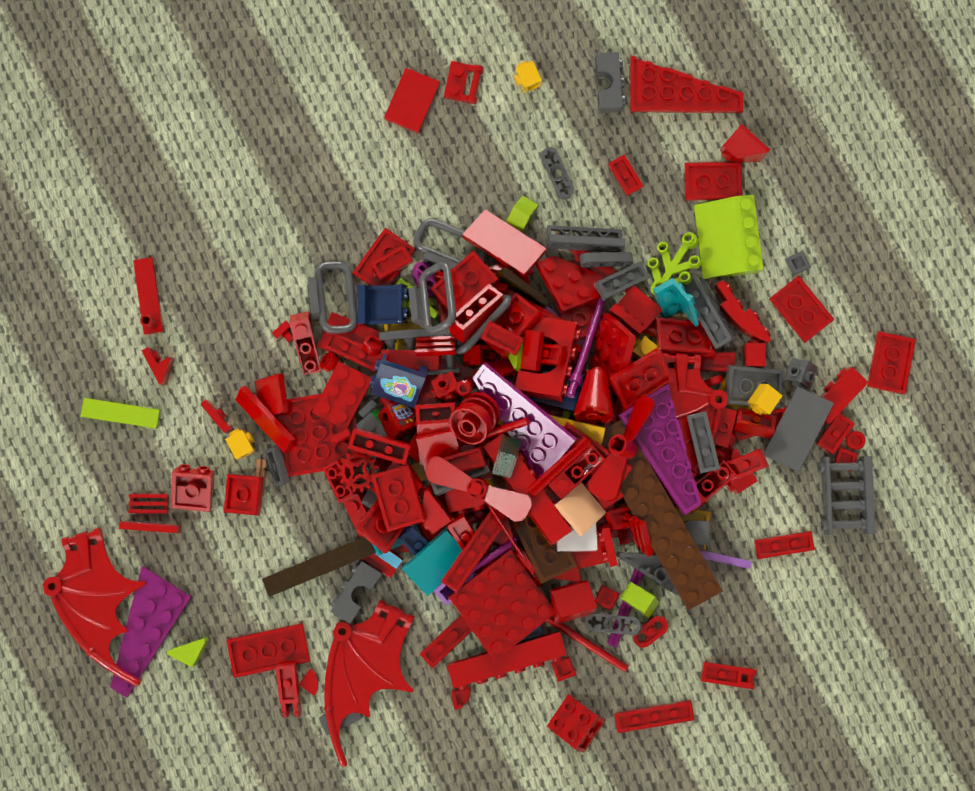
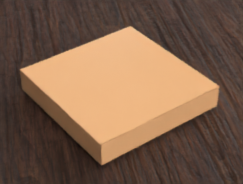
(580, 509)

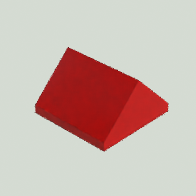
(572, 601)

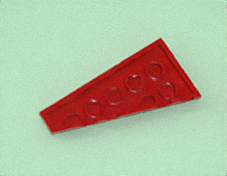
(673, 91)

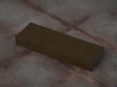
(521, 287)

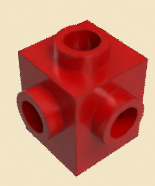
(445, 387)

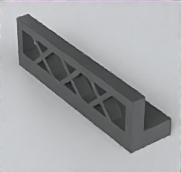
(585, 242)
(710, 313)

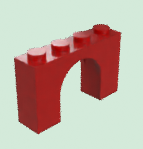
(554, 383)

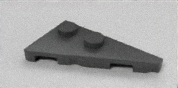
(648, 566)

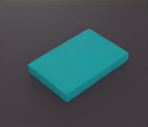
(433, 562)

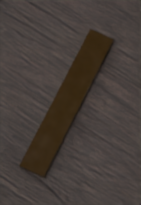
(318, 566)

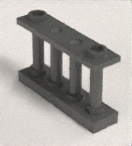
(410, 337)
(865, 504)

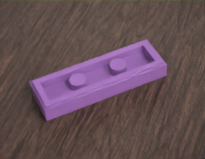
(726, 559)

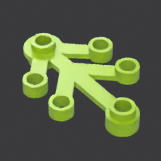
(675, 267)

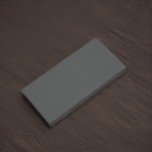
(798, 428)

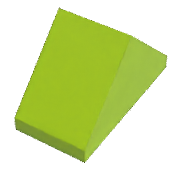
(521, 213)
(640, 599)
(189, 653)

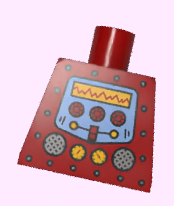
(397, 419)

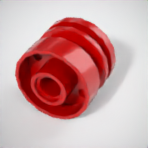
(474, 418)

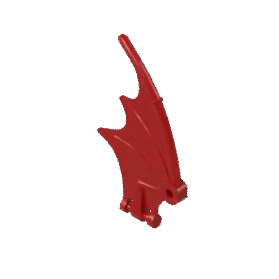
(691, 397)
(88, 598)
(361, 665)

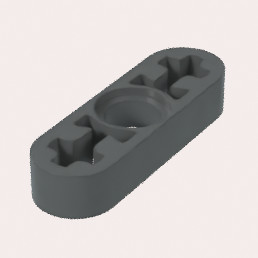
(547, 163)
(606, 259)
(600, 617)

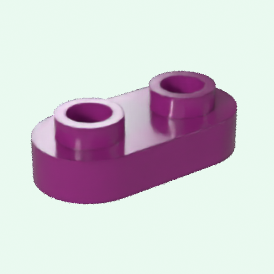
(416, 273)

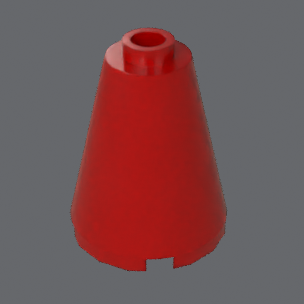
(594, 398)

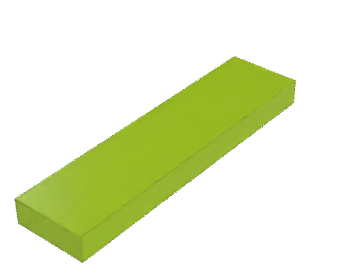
(120, 413)

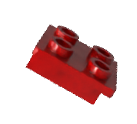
(635, 311)
(604, 553)
(575, 724)

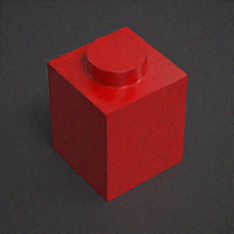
(754, 354)

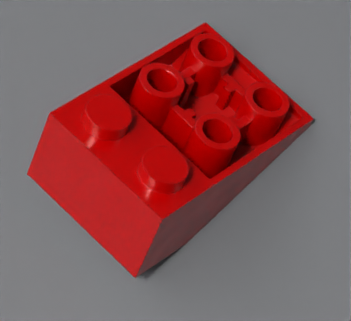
(433, 418)

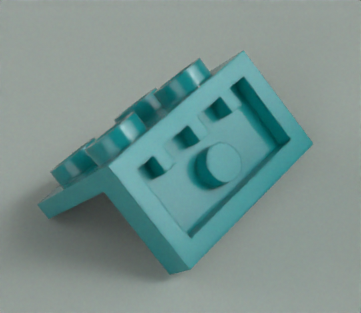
(673, 298)

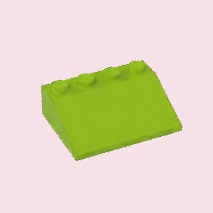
(728, 237)

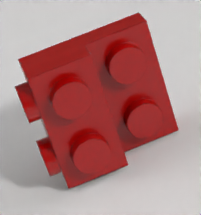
(192, 488)

